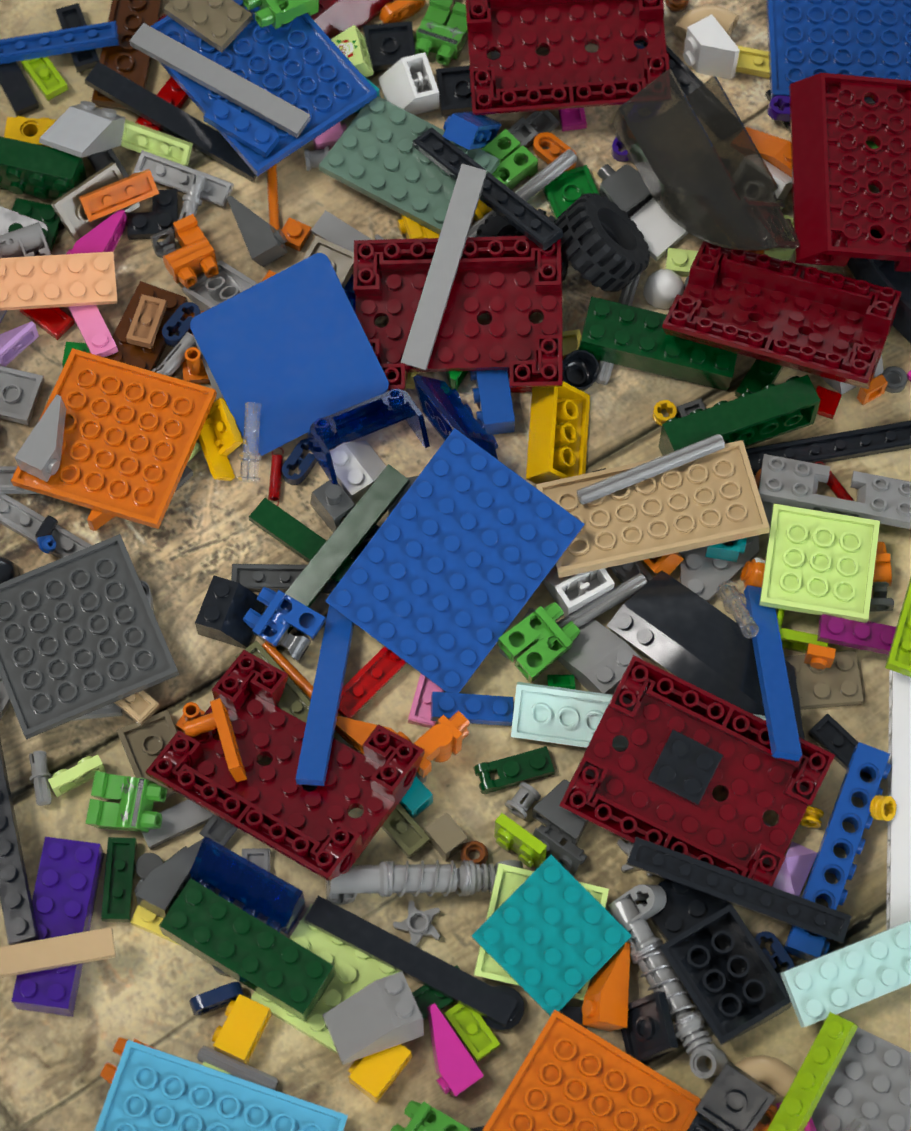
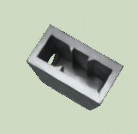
(624, 188)
(331, 504)
(559, 819)

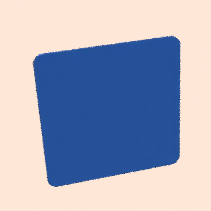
(290, 349)

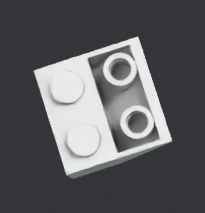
(411, 85)
(579, 589)

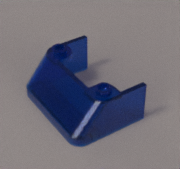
(361, 421)

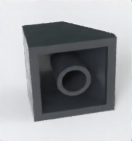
(224, 612)

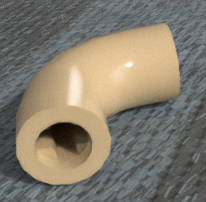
(725, 18)
(770, 1072)

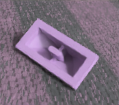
(15, 341)
(795, 869)

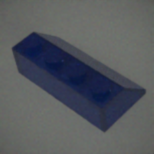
(446, 412)
(248, 886)

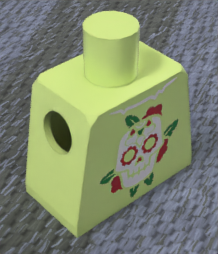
(354, 47)

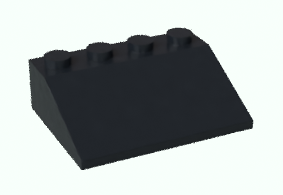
(727, 975)

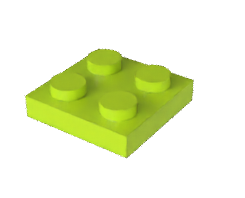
(514, 837)

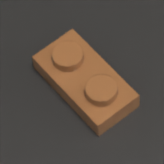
(146, 321)

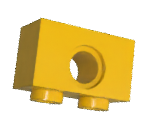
(21, 128)

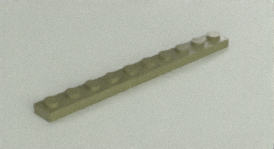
(399, 824)

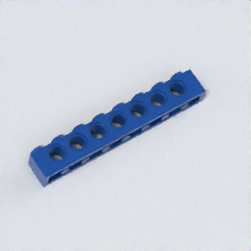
(866, 760)

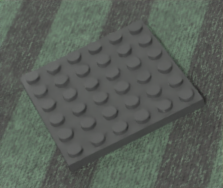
(78, 637)

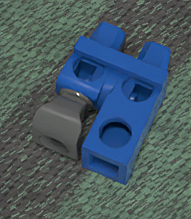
(279, 615)

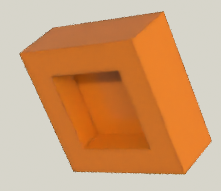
(296, 233)
(875, 390)
(819, 656)

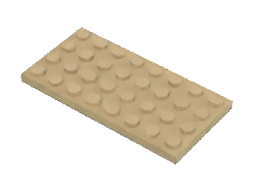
(663, 515)

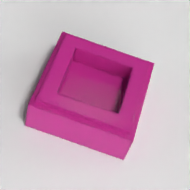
(572, 119)

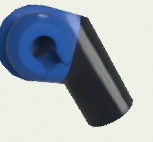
(44, 535)

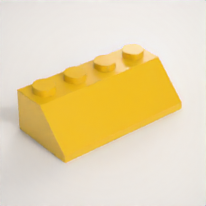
(557, 433)

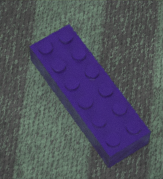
(62, 906)

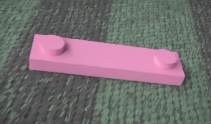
(93, 330)

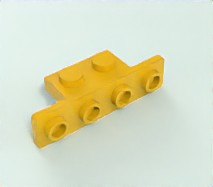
(219, 439)

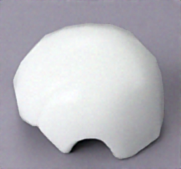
(663, 288)

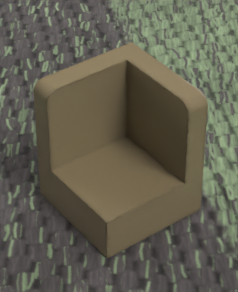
(446, 836)

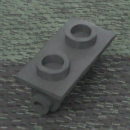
(568, 855)

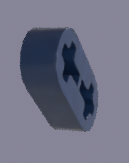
(178, 322)
(296, 458)
(776, 949)
(215, 998)

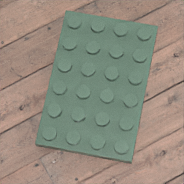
(382, 163)

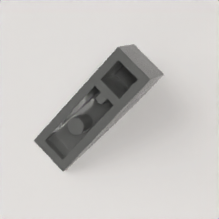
(262, 240)
(166, 882)

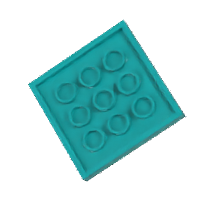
(551, 936)

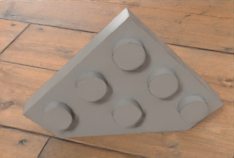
(705, 574)

